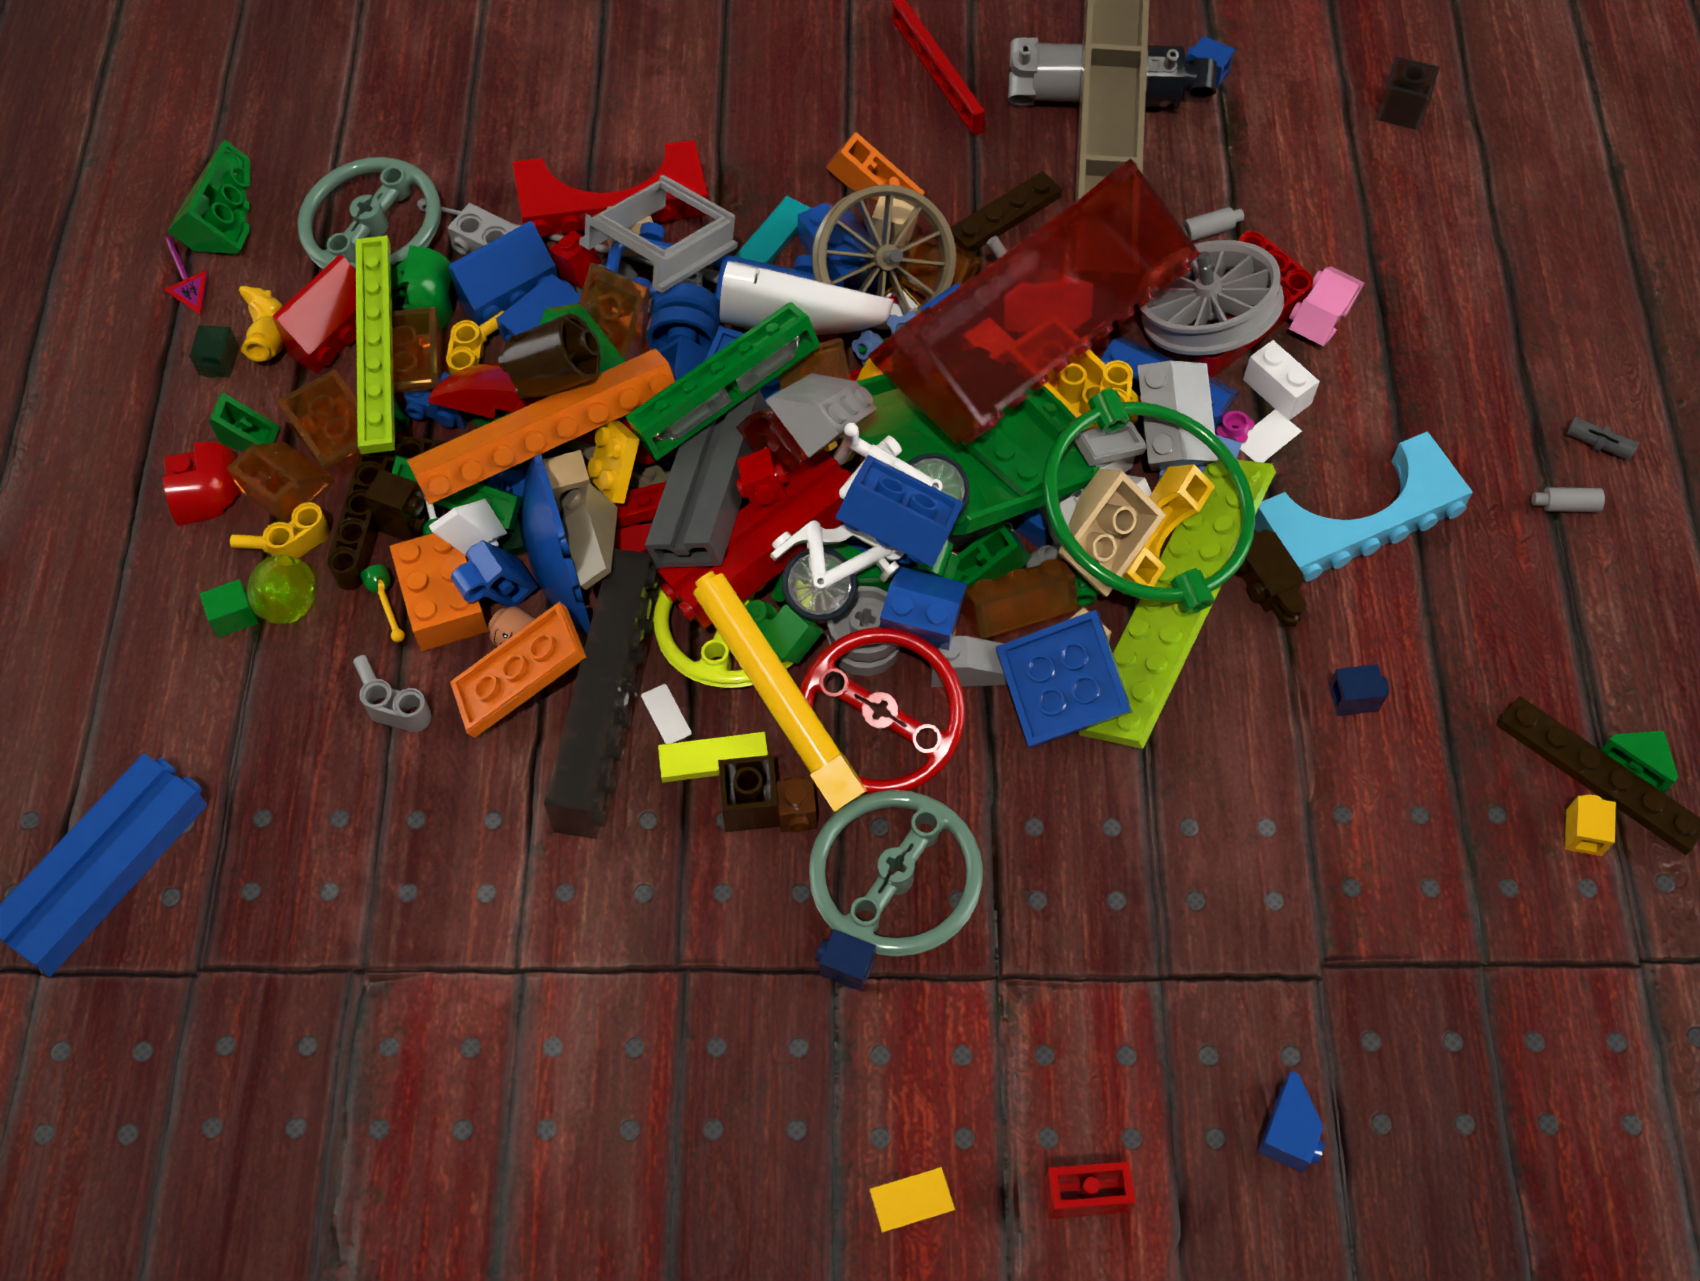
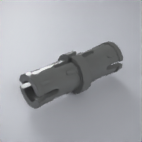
(1602, 438)

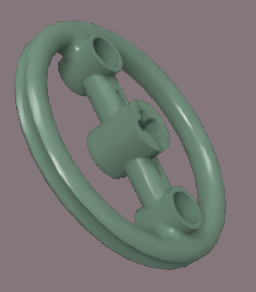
(368, 210)
(927, 812)

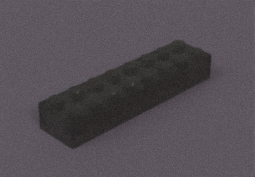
(603, 696)

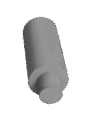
(1212, 223)
(1570, 499)

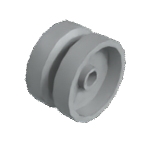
(863, 614)

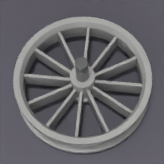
(1213, 297)

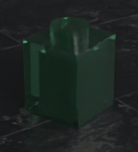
(214, 351)

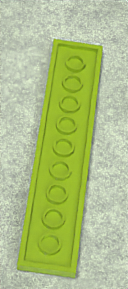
(1160, 632)

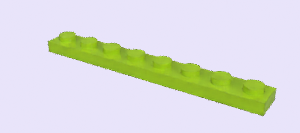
(374, 346)

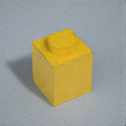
(1590, 825)

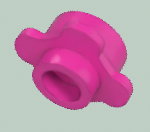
(1235, 426)

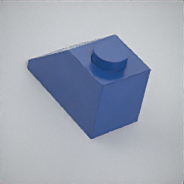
(1293, 1127)

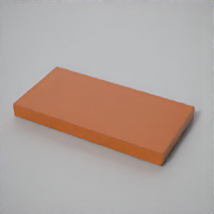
(517, 669)

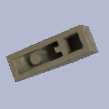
(590, 532)

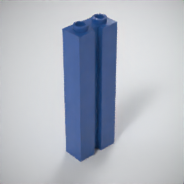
(98, 862)

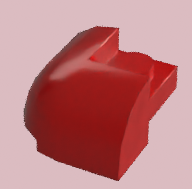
(199, 482)

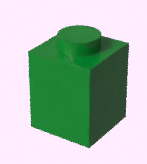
(228, 608)

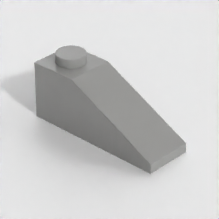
(973, 661)

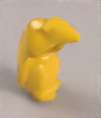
(262, 336)

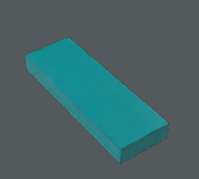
(774, 233)

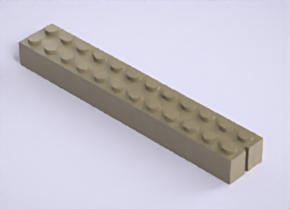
(1111, 89)

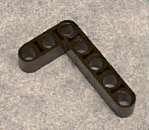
(360, 524)

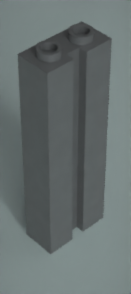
(702, 493)

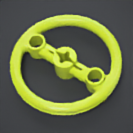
(705, 671)

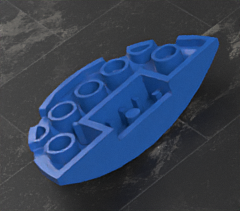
(548, 546)

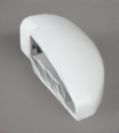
(755, 293)

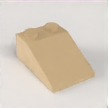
(1112, 524)

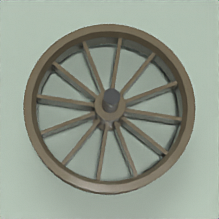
(884, 257)

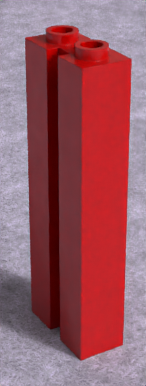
(747, 561)

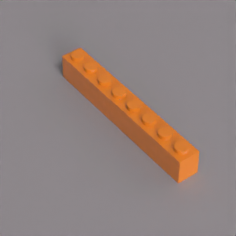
(540, 426)

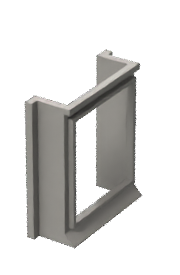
(678, 260)

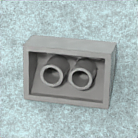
(1184, 389)
(820, 408)

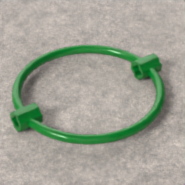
(1189, 587)

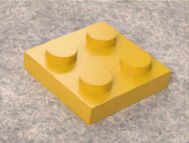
(613, 460)

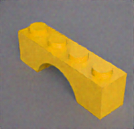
(1179, 495)

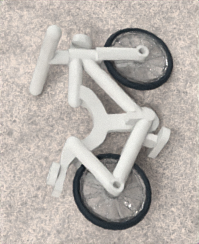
(821, 581)

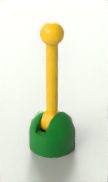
(377, 581)

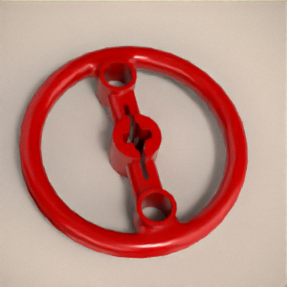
(947, 740)

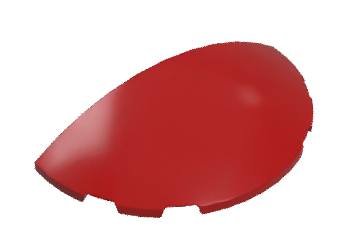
(483, 391)

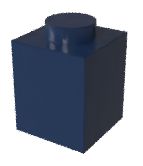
(1358, 690)
(846, 959)

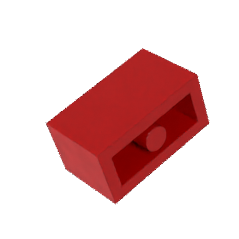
(1089, 1190)

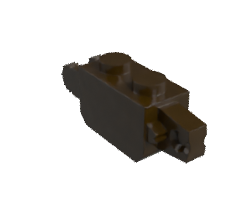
(1273, 577)

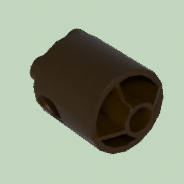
(551, 357)

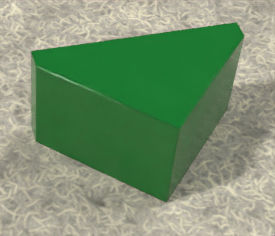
(240, 425)
(1645, 755)

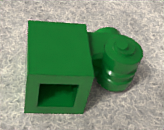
(784, 630)

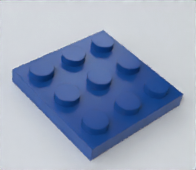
(1063, 679)

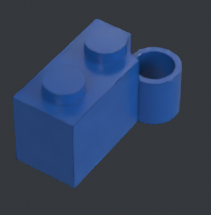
(493, 575)

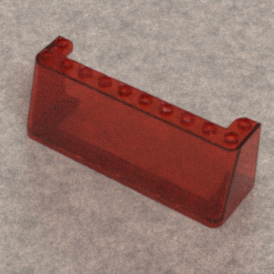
(1037, 306)

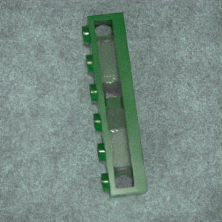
(723, 380)

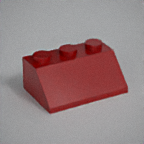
(320, 316)

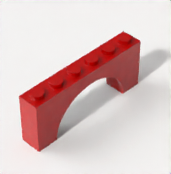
(563, 209)

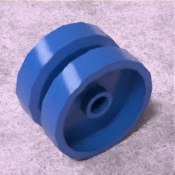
(683, 311)

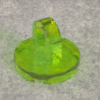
(281, 589)

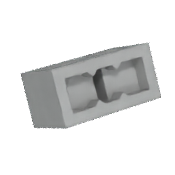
(476, 228)

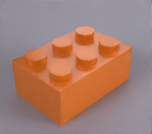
(431, 598)

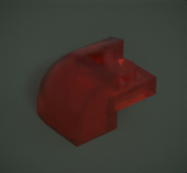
(766, 430)

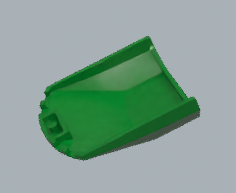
(1030, 424)

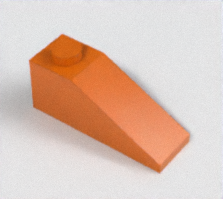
(863, 166)

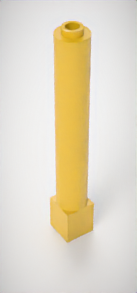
(778, 691)

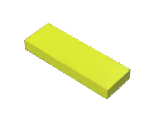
(701, 757)

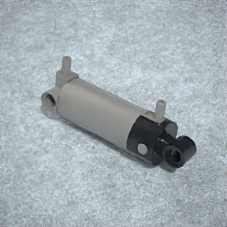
(1054, 74)

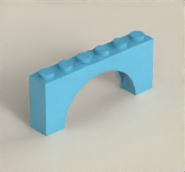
(1428, 494)

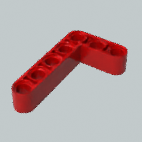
(1296, 287)

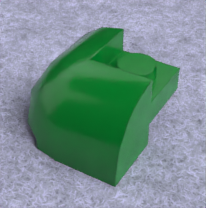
(428, 282)

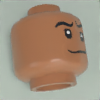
(507, 623)

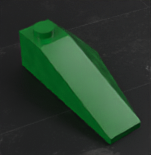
(217, 205)

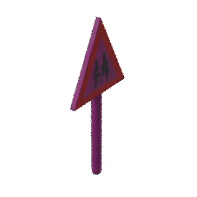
(190, 290)

